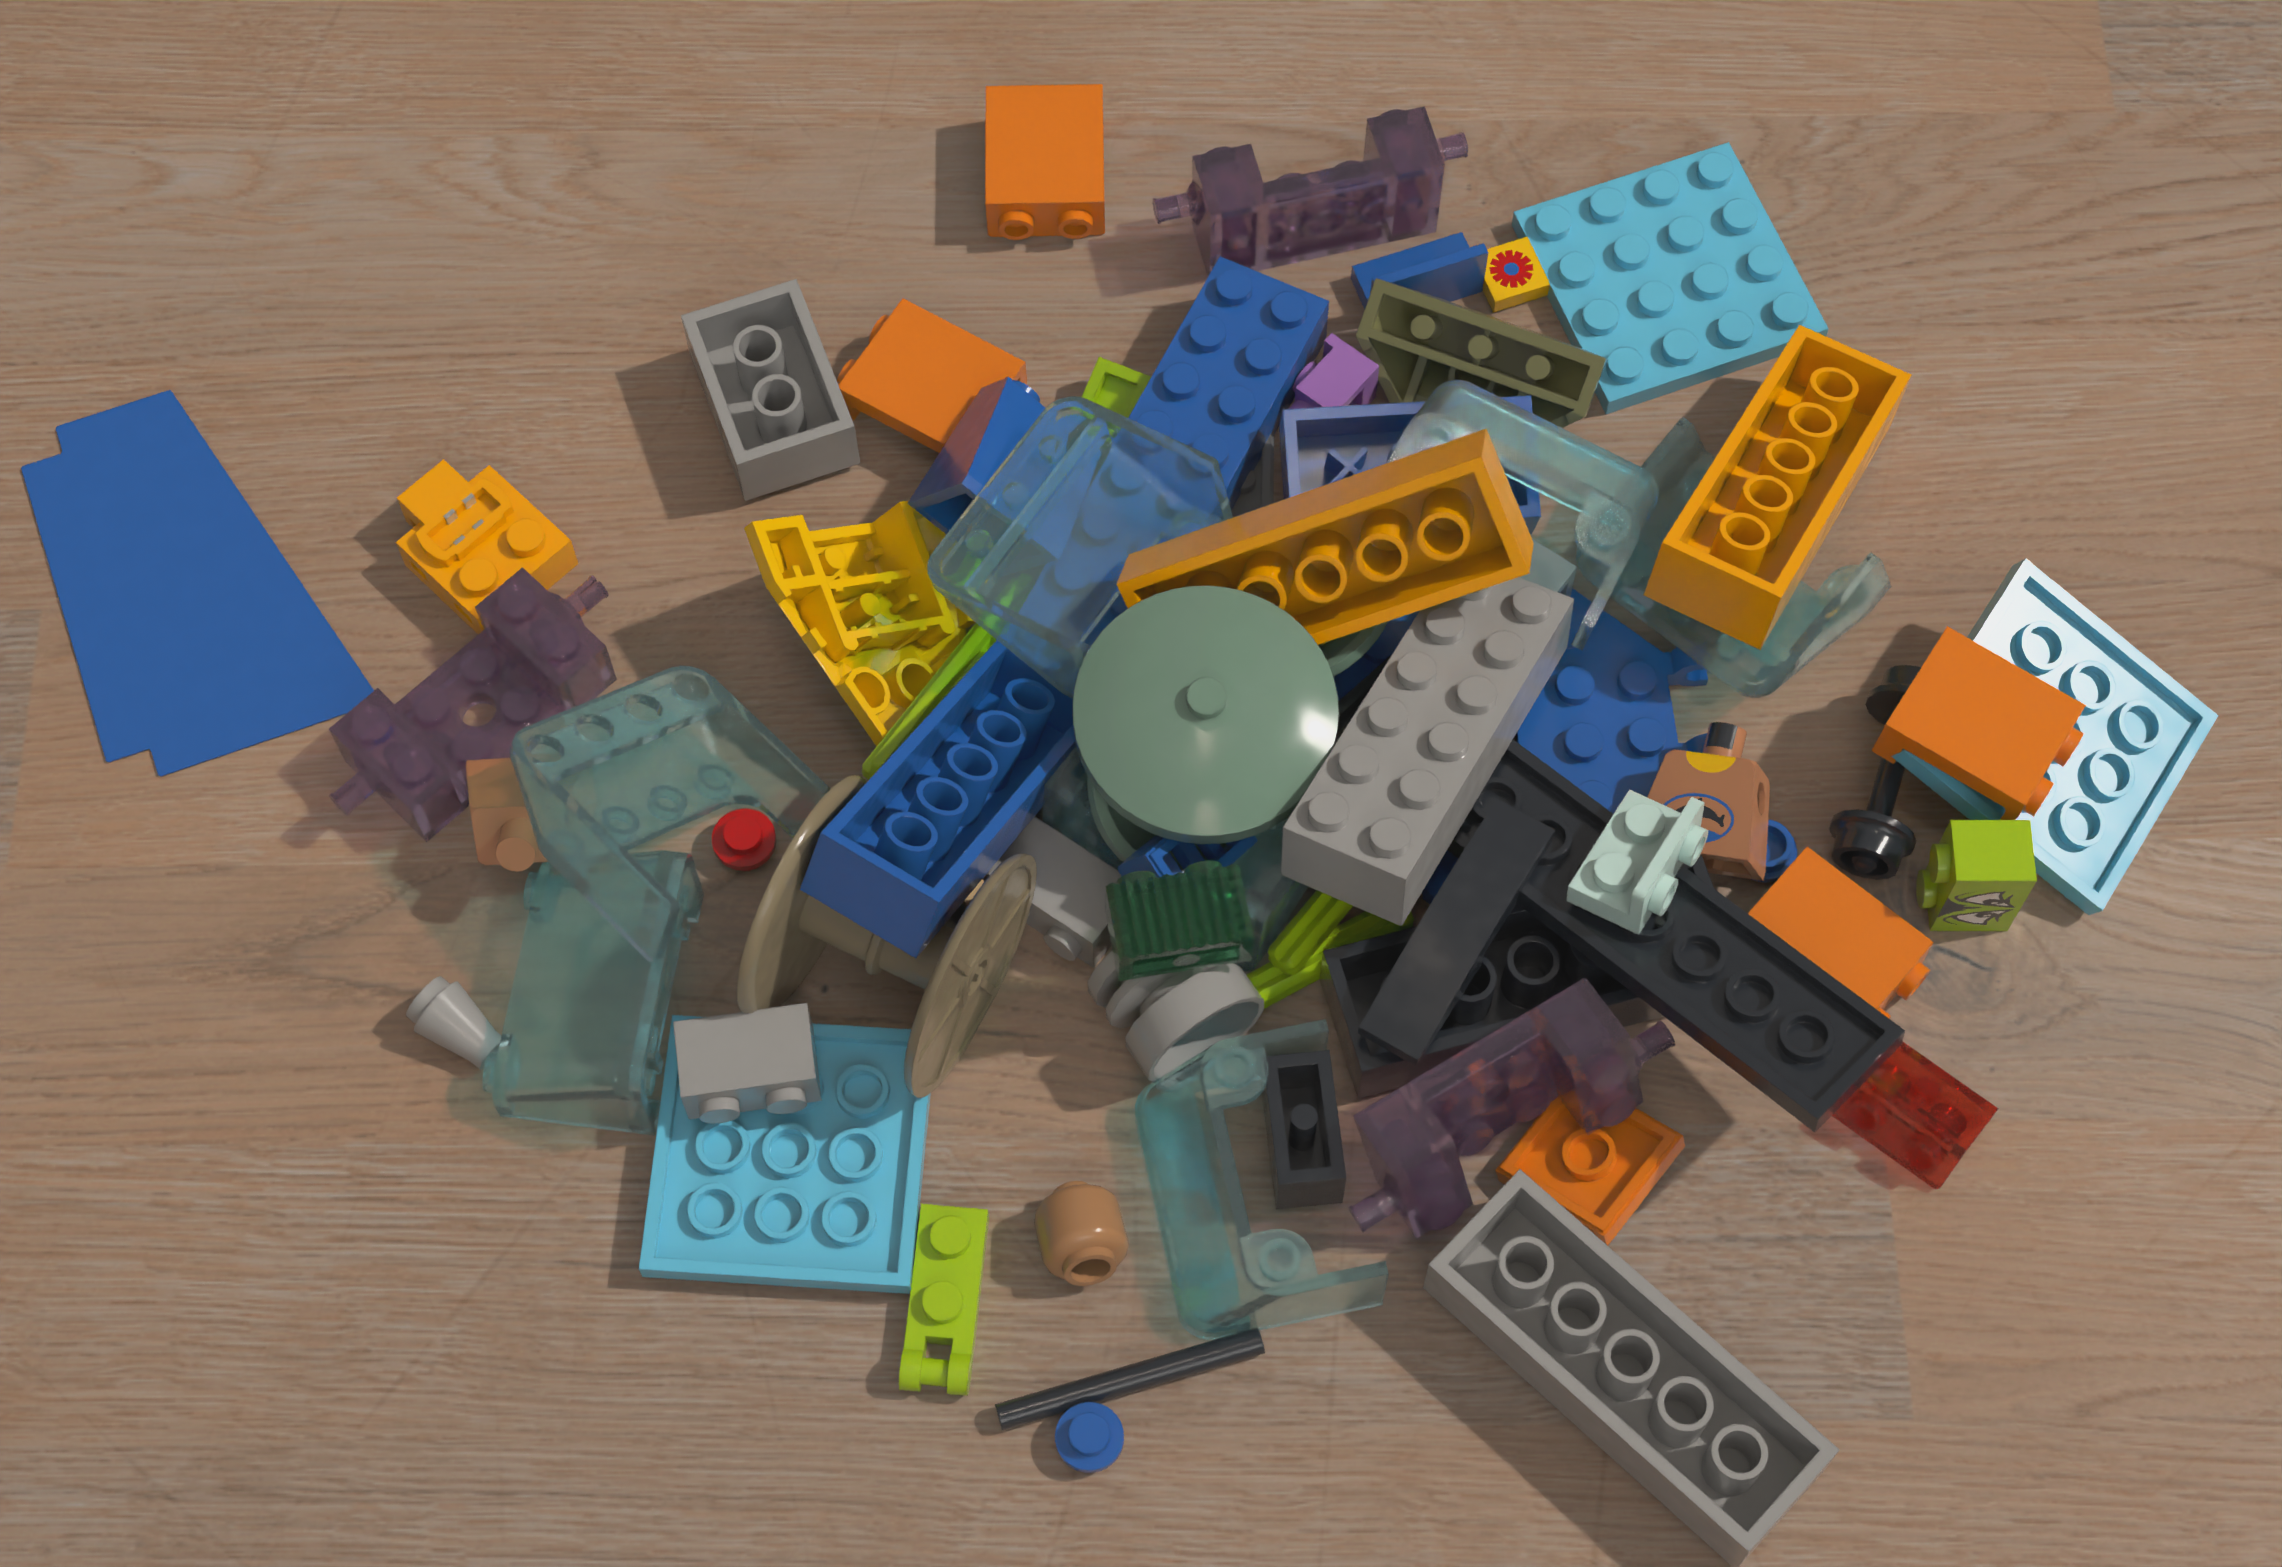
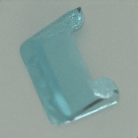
(1057, 522)
(1804, 628)

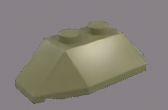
(1434, 341)

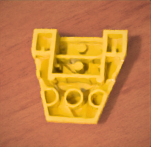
(863, 605)

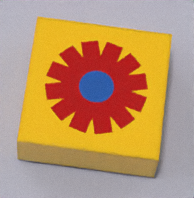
(1513, 275)

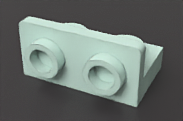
(1637, 859)

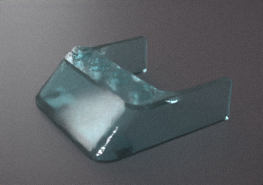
(639, 769)

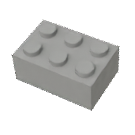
(771, 389)

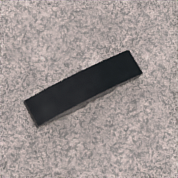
(1456, 932)

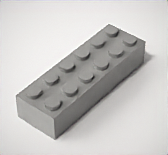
(1424, 746)
(1629, 1368)

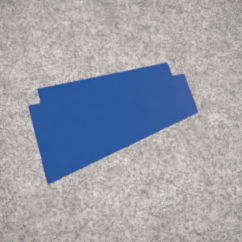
(178, 594)

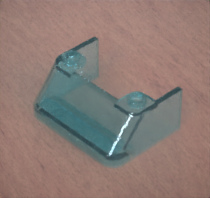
(1607, 490)
(1216, 1267)

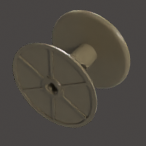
(956, 969)

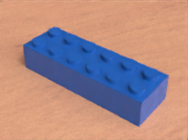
(944, 803)

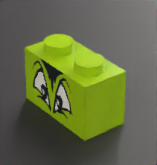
(1978, 875)

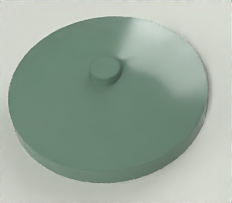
(1204, 714)

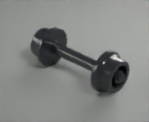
(1870, 840)

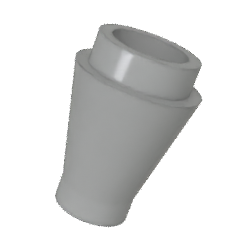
(453, 1021)

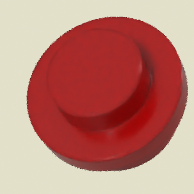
(744, 839)

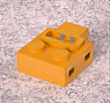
(477, 537)

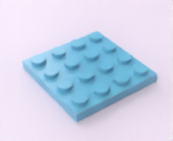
(1669, 275)
(2133, 748)
(797, 1194)

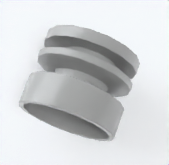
(1176, 1012)

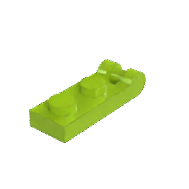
(944, 1297)

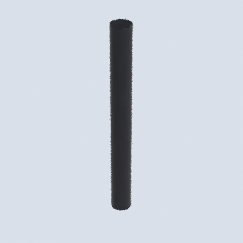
(1130, 1378)

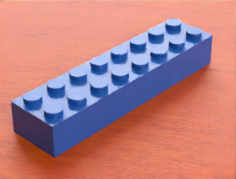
(1231, 373)

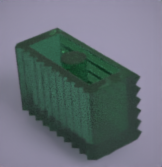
(1178, 920)

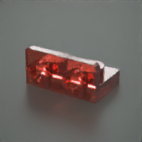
(1917, 1115)

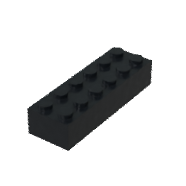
(1517, 973)

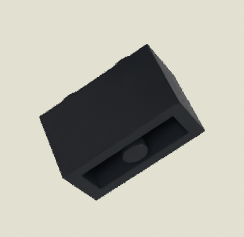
(1303, 1130)

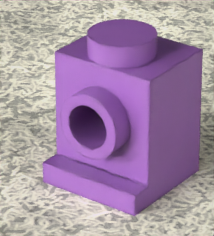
(1339, 379)

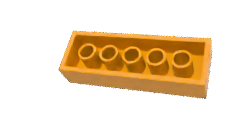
(1777, 487)
(1360, 544)

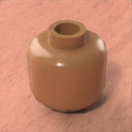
(1081, 1233)

